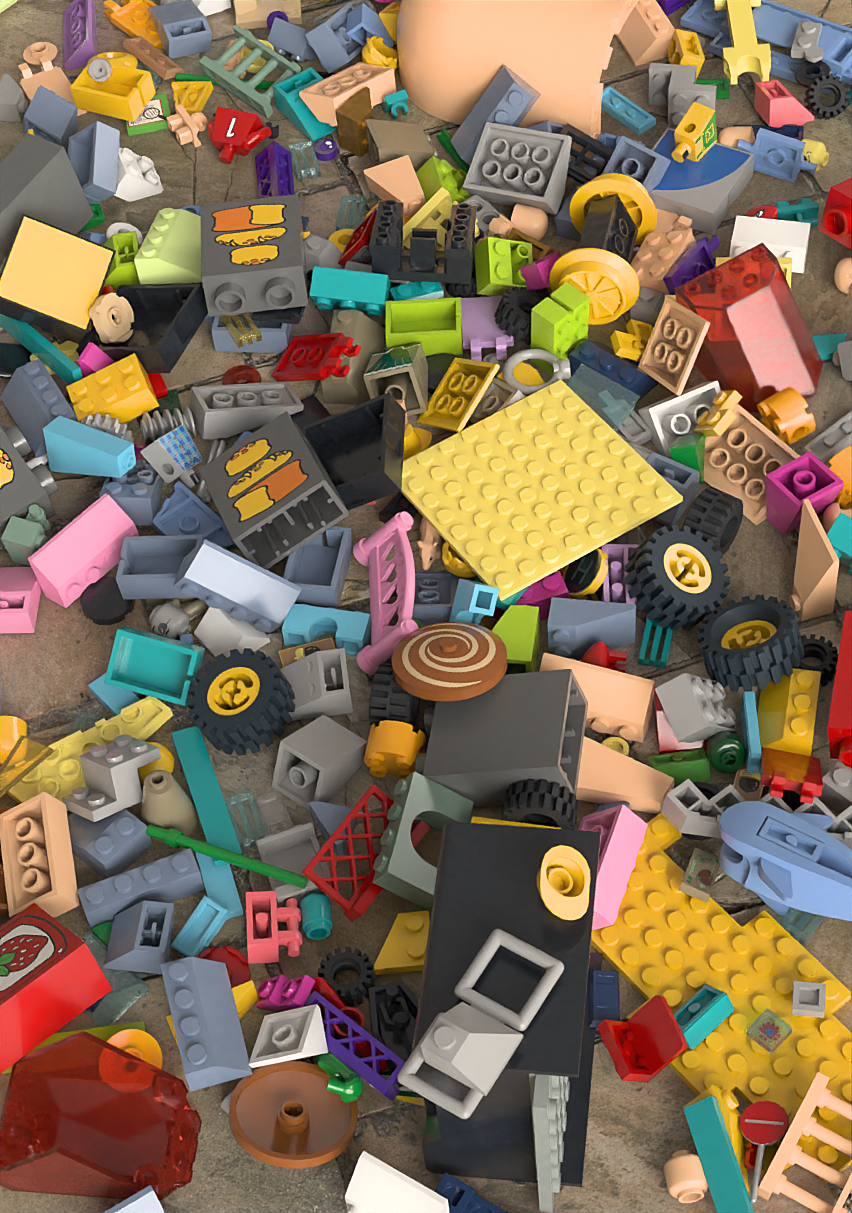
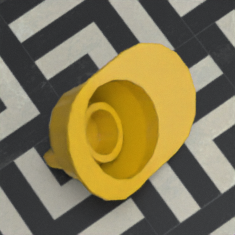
(564, 882)

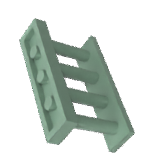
(246, 90)

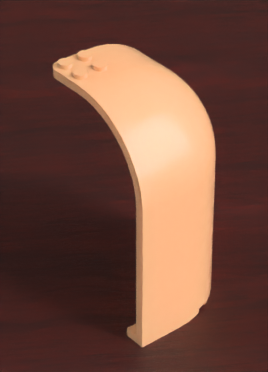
(556, 46)

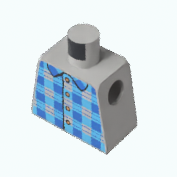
(174, 457)

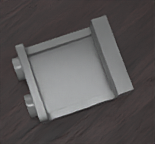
(292, 852)

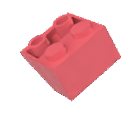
(779, 105)

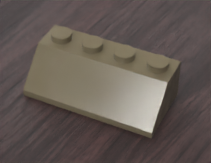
(371, 339)

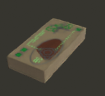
(700, 875)

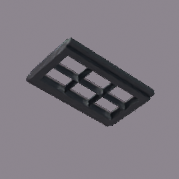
(589, 144)

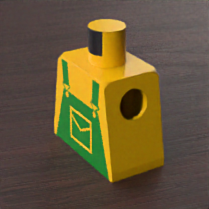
(695, 133)

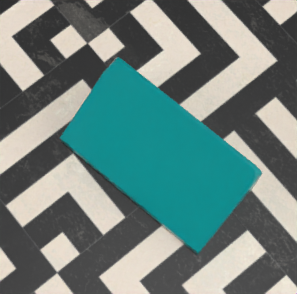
(703, 1014)

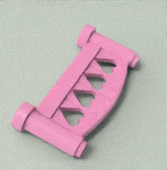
(372, 553)

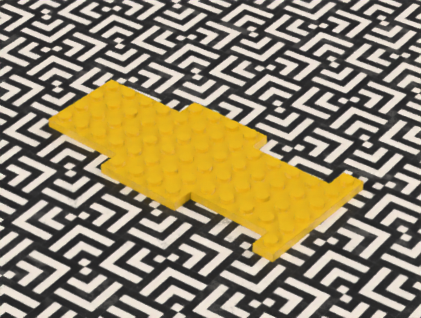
(679, 944)

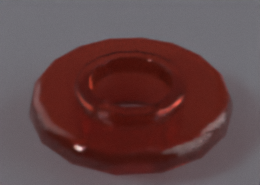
(241, 372)

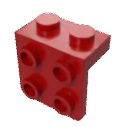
(643, 1042)

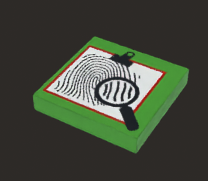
(152, 117)

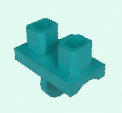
(804, 212)

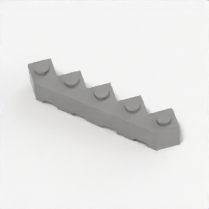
(696, 815)

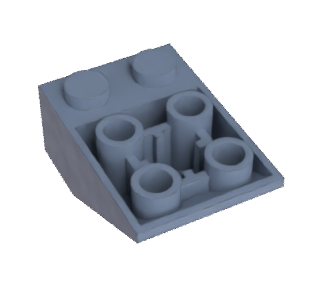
(181, 28)
(137, 492)

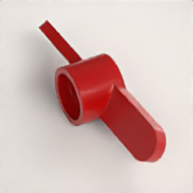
(324, 989)

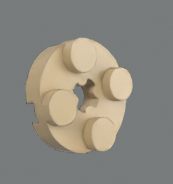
(108, 329)

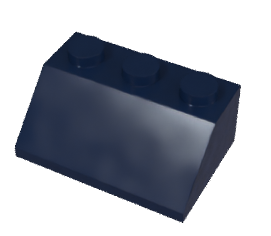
(618, 369)

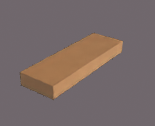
(152, 57)

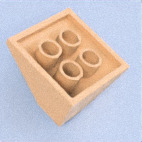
(673, 345)
(814, 570)

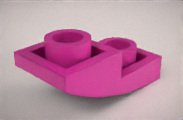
(284, 994)

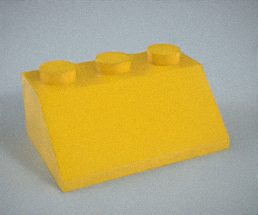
(789, 712)

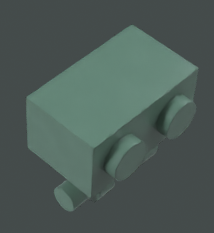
(26, 535)

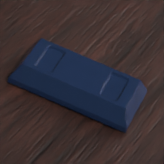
(603, 997)

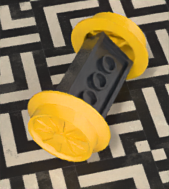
(612, 217)

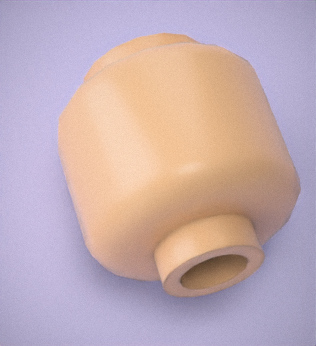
(685, 1177)

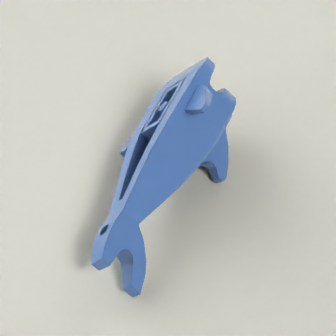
(787, 859)

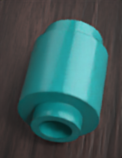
(316, 916)

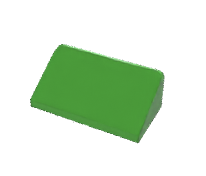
(682, 765)

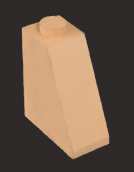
(397, 182)

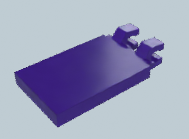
(692, 263)

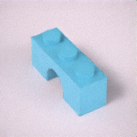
(473, 601)
(308, 622)

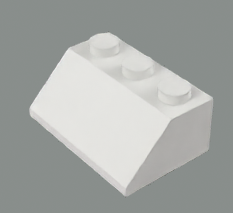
(781, 237)
(678, 414)
(383, 1189)

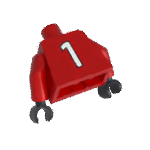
(237, 132)

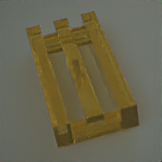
(245, 336)

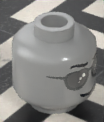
(169, 621)

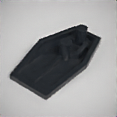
(393, 1019)

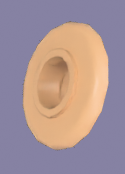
(38, 50)

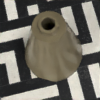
(167, 805)

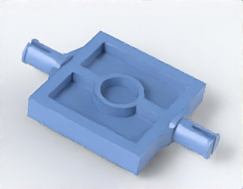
(777, 155)

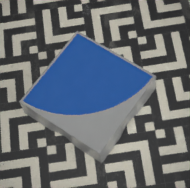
(703, 187)

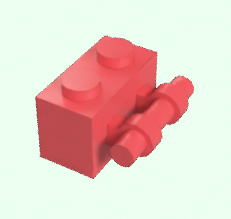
(263, 928)

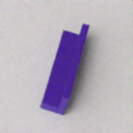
(280, 171)
(349, 1057)

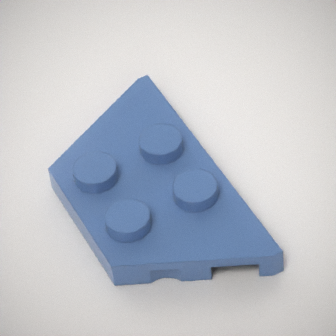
(190, 516)

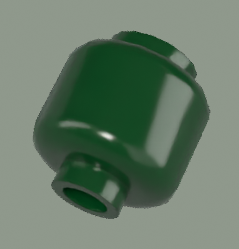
(725, 752)

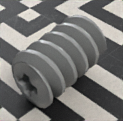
(163, 425)

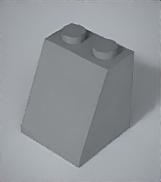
(317, 761)

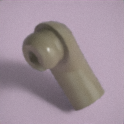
(192, 608)

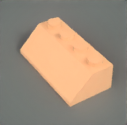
(646, 33)
(339, 88)
(616, 700)
(38, 856)

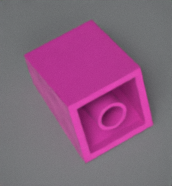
(794, 482)

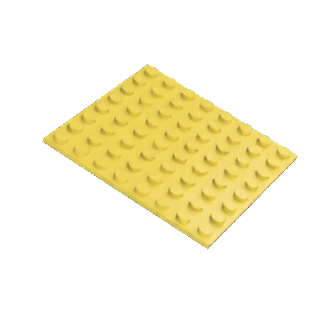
(533, 488)

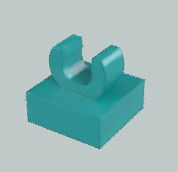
(395, 101)

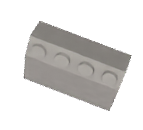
(520, 167)

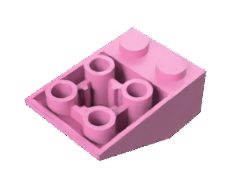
(18, 599)

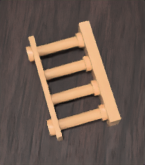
(791, 1153)

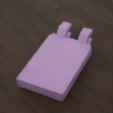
(480, 327)

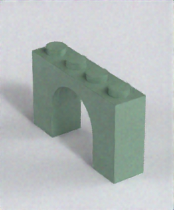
(399, 865)

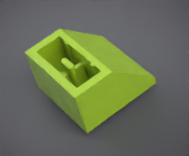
(440, 174)
(499, 265)
(123, 266)

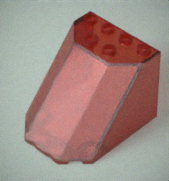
(754, 331)
(95, 1123)

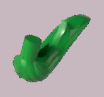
(341, 1078)

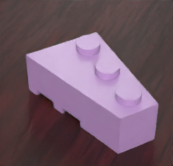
(614, 586)

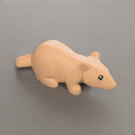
(429, 544)

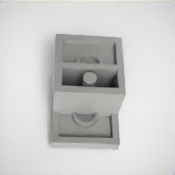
(677, 88)
(111, 777)

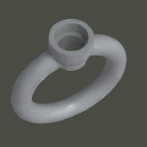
(561, 369)

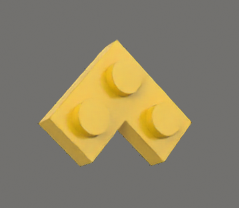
(634, 343)
(719, 417)

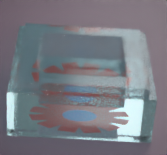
(769, 1031)

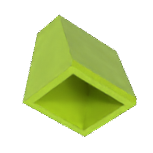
(521, 635)

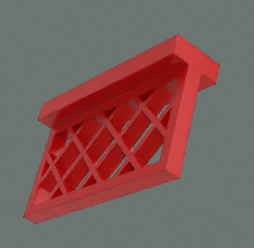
(367, 890)

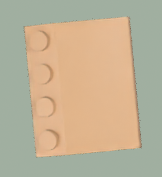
(741, 460)

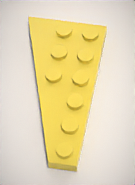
(63, 769)

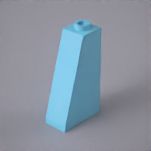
(86, 450)

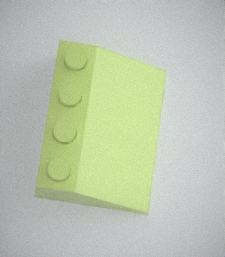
(171, 249)

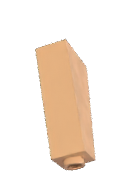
(613, 778)

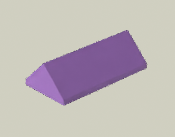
(79, 33)

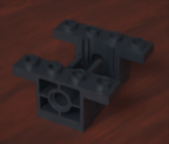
(423, 260)

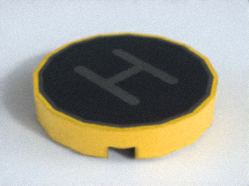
(586, 574)

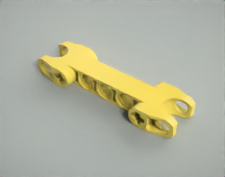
(745, 52)

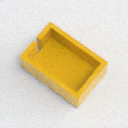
(117, 97)
(116, 390)

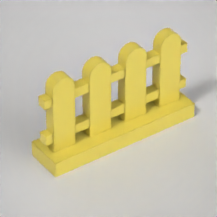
(432, 216)

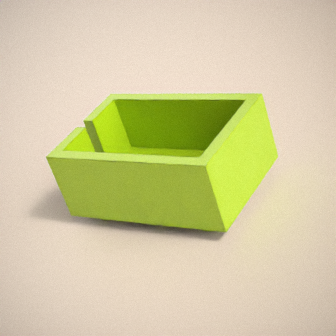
(428, 321)
(559, 327)

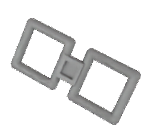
(489, 1007)

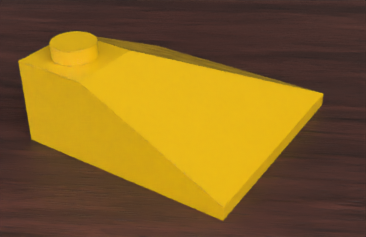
(458, 394)

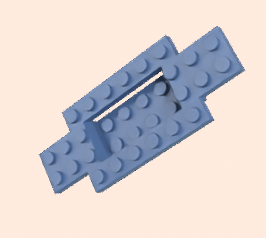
(779, 26)

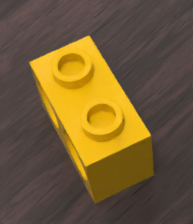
(685, 50)

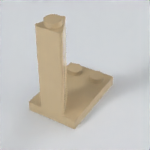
(254, 13)

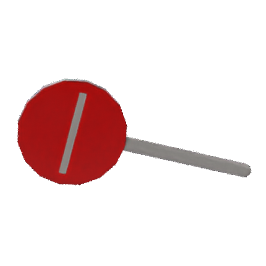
(763, 1125)

